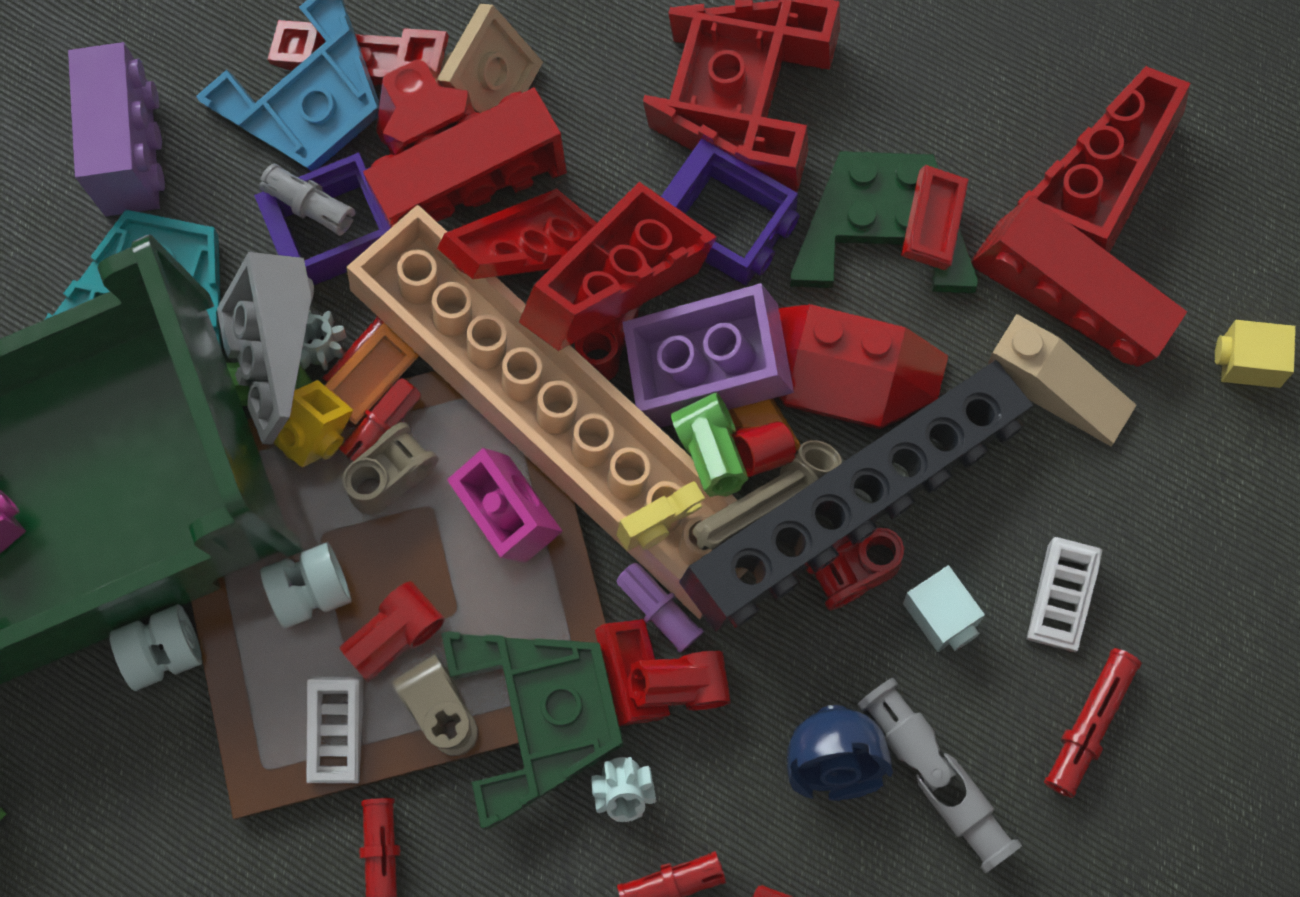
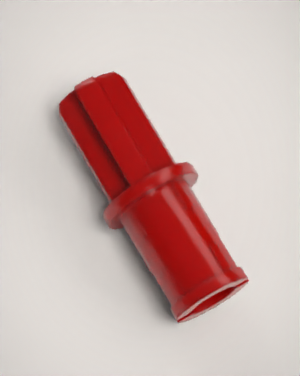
(385, 414)

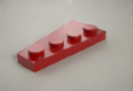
(517, 238)

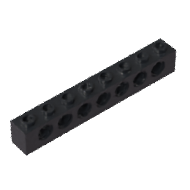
(986, 395)

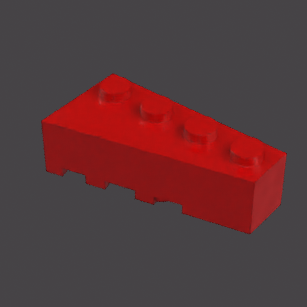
(1115, 158)
(470, 160)
(616, 267)
(1078, 282)

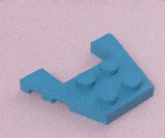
(316, 104)

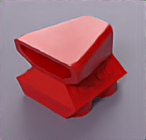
(417, 105)

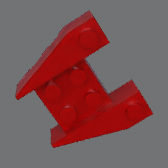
(732, 74)

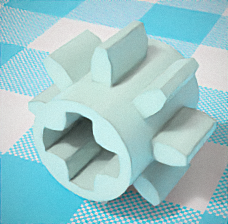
(320, 351)
(623, 789)

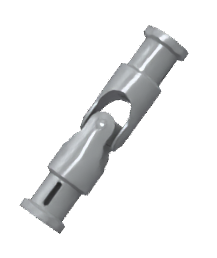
(916, 744)

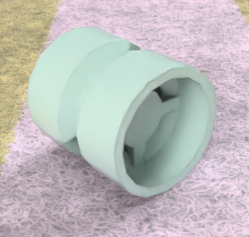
(305, 585)
(139, 652)

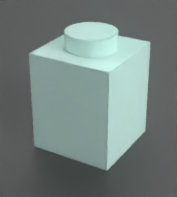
(944, 610)

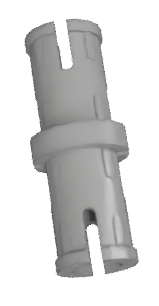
(306, 199)

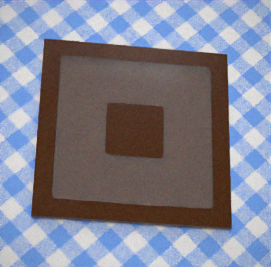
(425, 537)

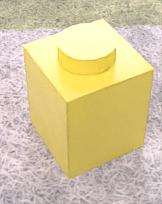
(1256, 353)

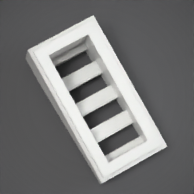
(1075, 553)
(315, 729)

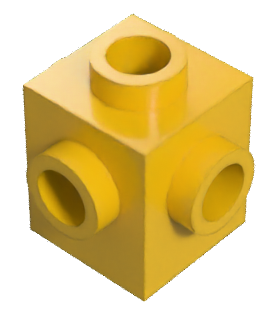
(313, 425)

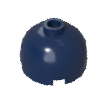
(838, 753)

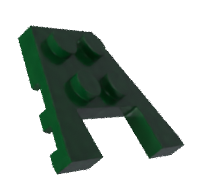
(871, 204)
(558, 709)

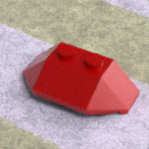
(858, 366)

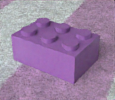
(115, 129)
(708, 347)

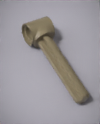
(810, 464)

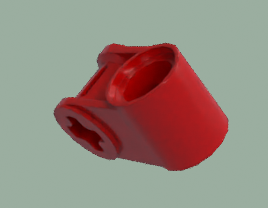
(856, 571)

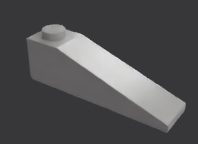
(265, 329)

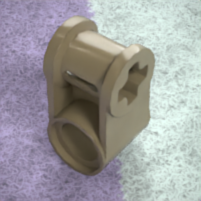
(390, 466)
(433, 701)

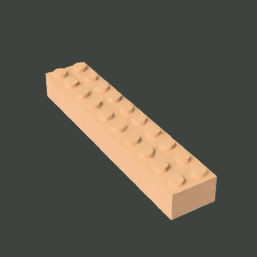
(536, 396)

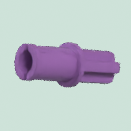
(659, 607)

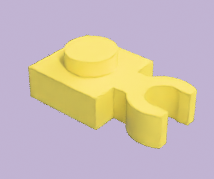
(650, 524)

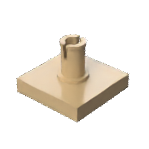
(489, 60)

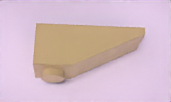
(1062, 380)

